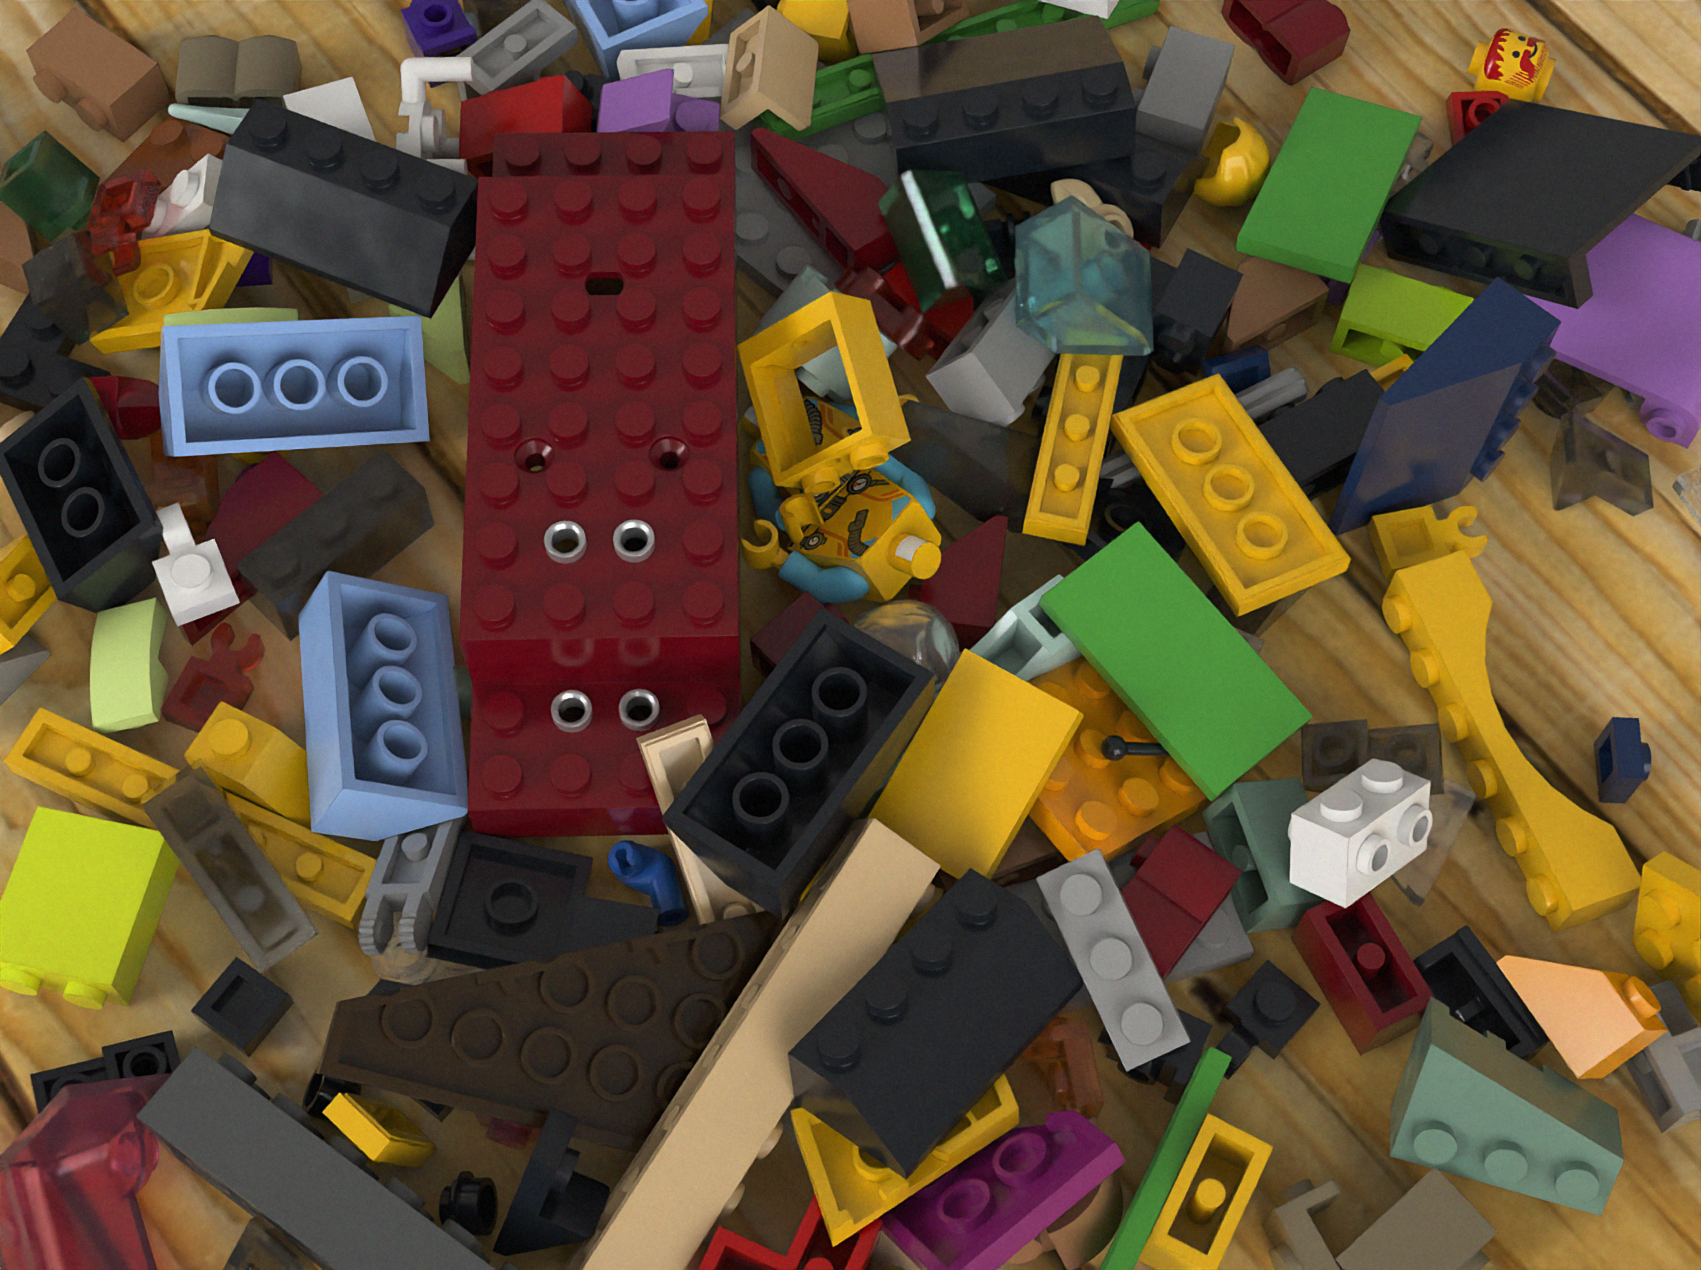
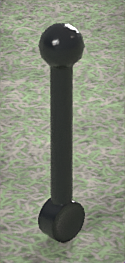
(1115, 748)

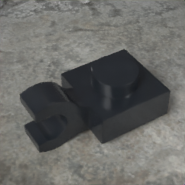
(1265, 1016)

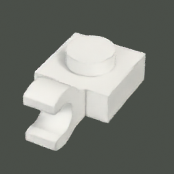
(192, 574)

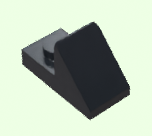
(552, 1200)

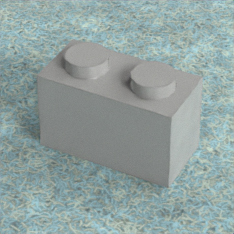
(1182, 88)

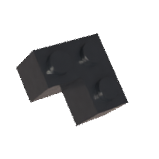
(1189, 309)

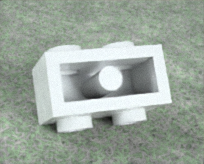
(1359, 832)

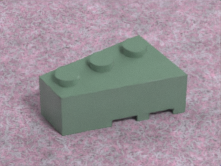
(1500, 1119)

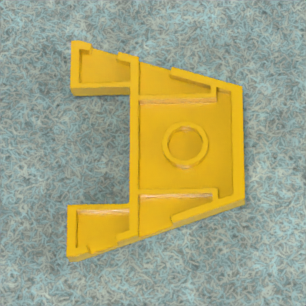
(174, 277)
(1670, 925)

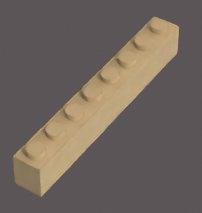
(743, 1081)

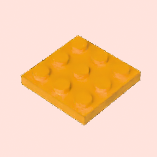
(1100, 800)

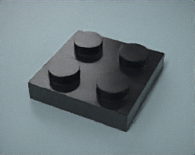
(506, 902)

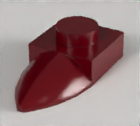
(130, 405)

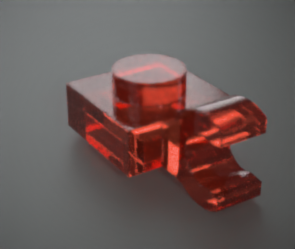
(120, 212)

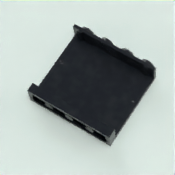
(1534, 197)

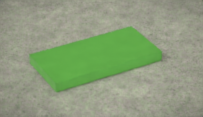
(1329, 185)
(1175, 660)

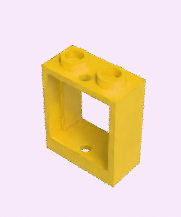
(778, 403)

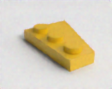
(859, 1188)

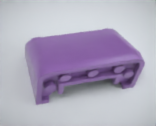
(1641, 324)

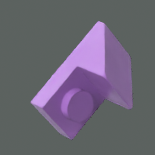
(649, 105)

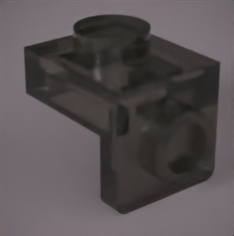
(1569, 389)

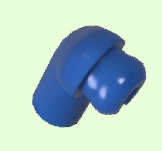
(651, 875)

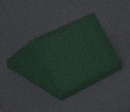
(940, 237)

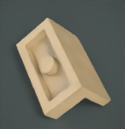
(769, 68)

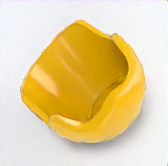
(1236, 165)

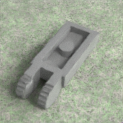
(408, 881)

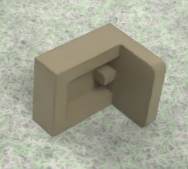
(1292, 1231)

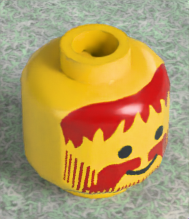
(1512, 65)

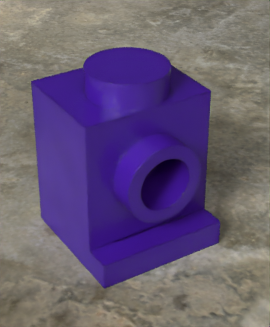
(436, 28)

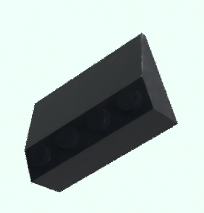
(1008, 101)

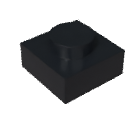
(242, 1006)

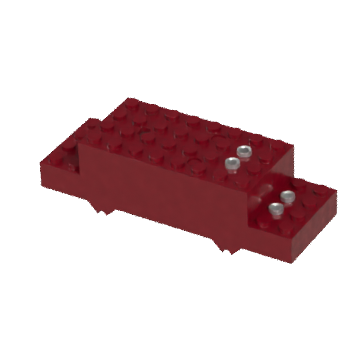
(602, 403)

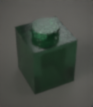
(48, 187)

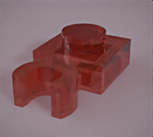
(209, 682)

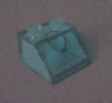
(1082, 283)

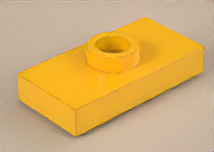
(379, 1131)

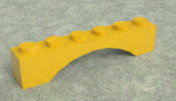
(1568, 856)

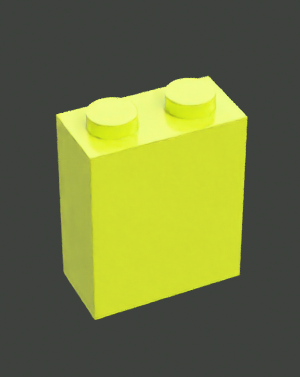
(83, 907)

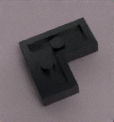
(37, 361)

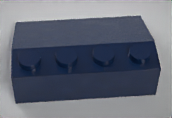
(1450, 409)

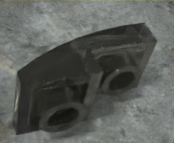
(1341, 747)

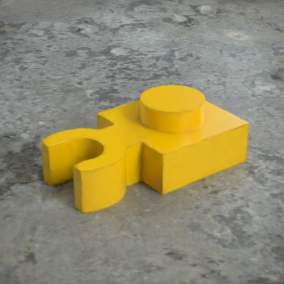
(1417, 536)

